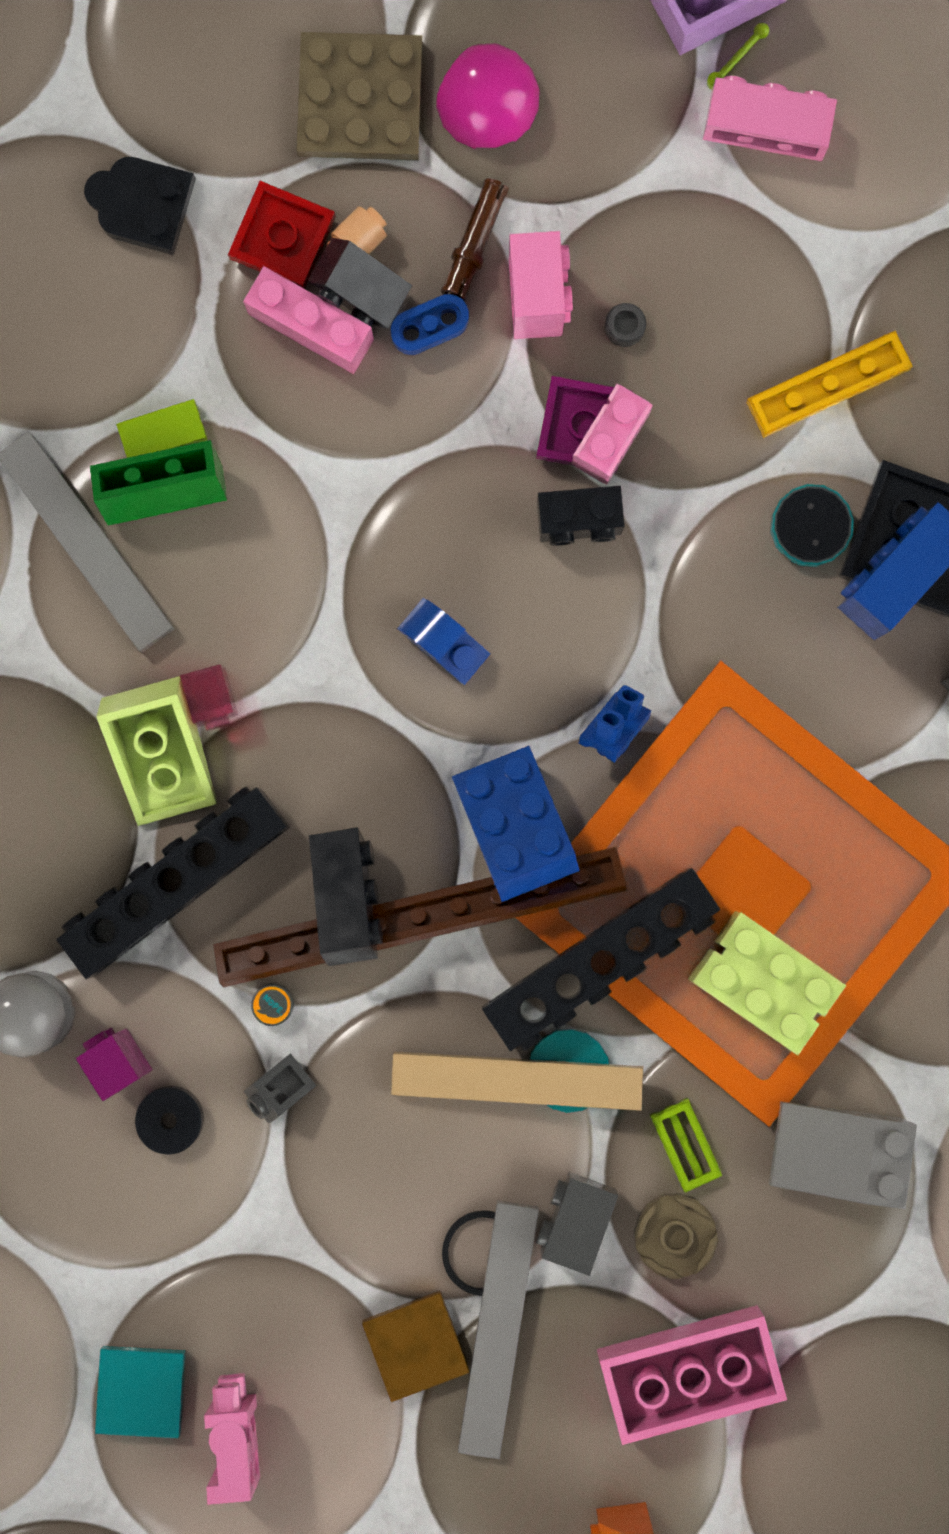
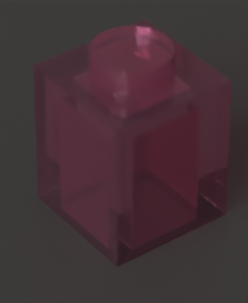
(209, 697)

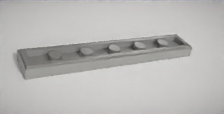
(85, 542)
(498, 1329)

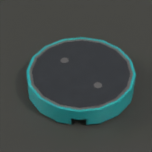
(812, 525)

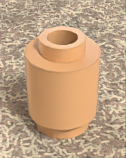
(362, 228)

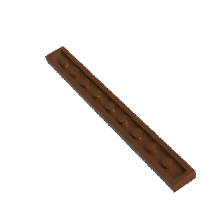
(418, 919)

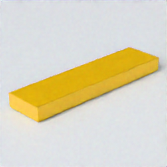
(829, 384)

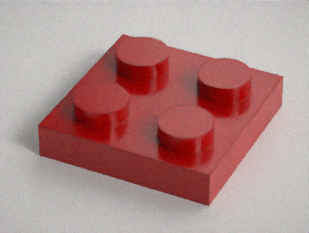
(281, 234)

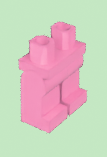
(232, 1441)

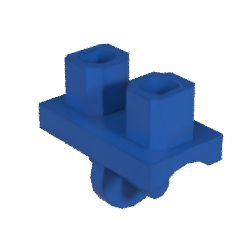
(616, 724)

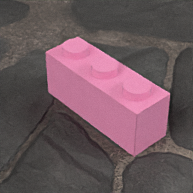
(770, 118)
(308, 320)

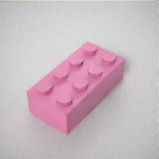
(691, 1374)

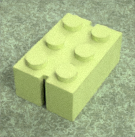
(767, 982)

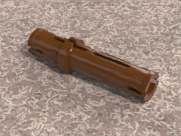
(468, 255)

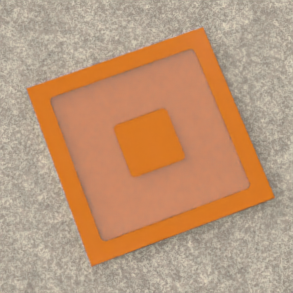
(772, 834)

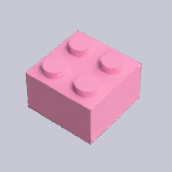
(536, 284)

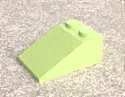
(156, 750)

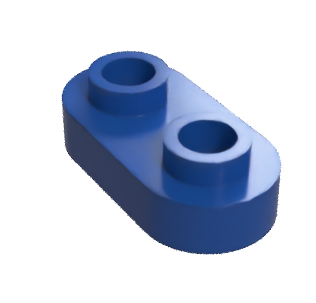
(427, 321)

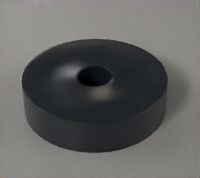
(150, 1120)

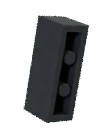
(345, 896)

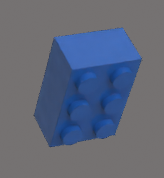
(900, 573)
(516, 823)

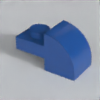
(443, 640)

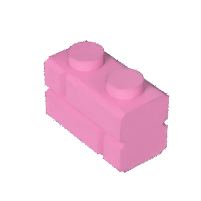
(611, 434)

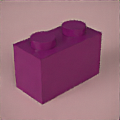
(112, 1062)

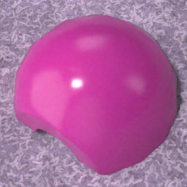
(488, 97)

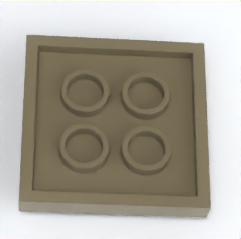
(359, 96)

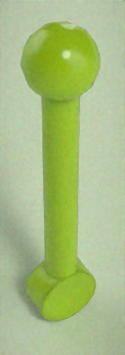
(760, 31)

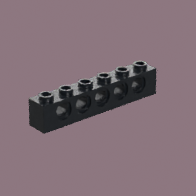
(683, 889)
(94, 955)

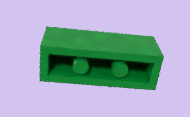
(158, 482)

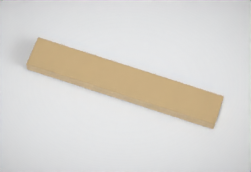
(517, 1080)

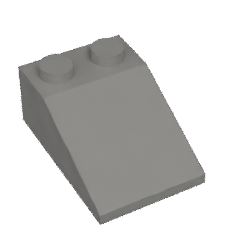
(843, 1154)

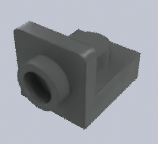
(278, 1089)

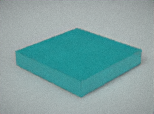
(140, 1392)

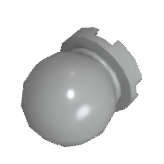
(33, 1013)

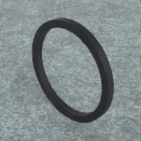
(473, 1215)

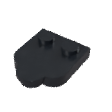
(141, 202)

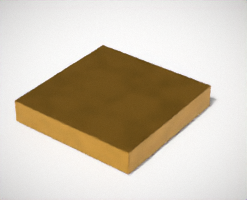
(415, 1346)

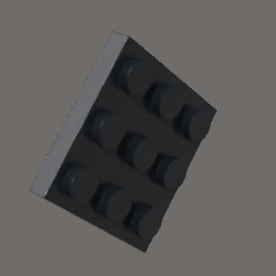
(891, 501)

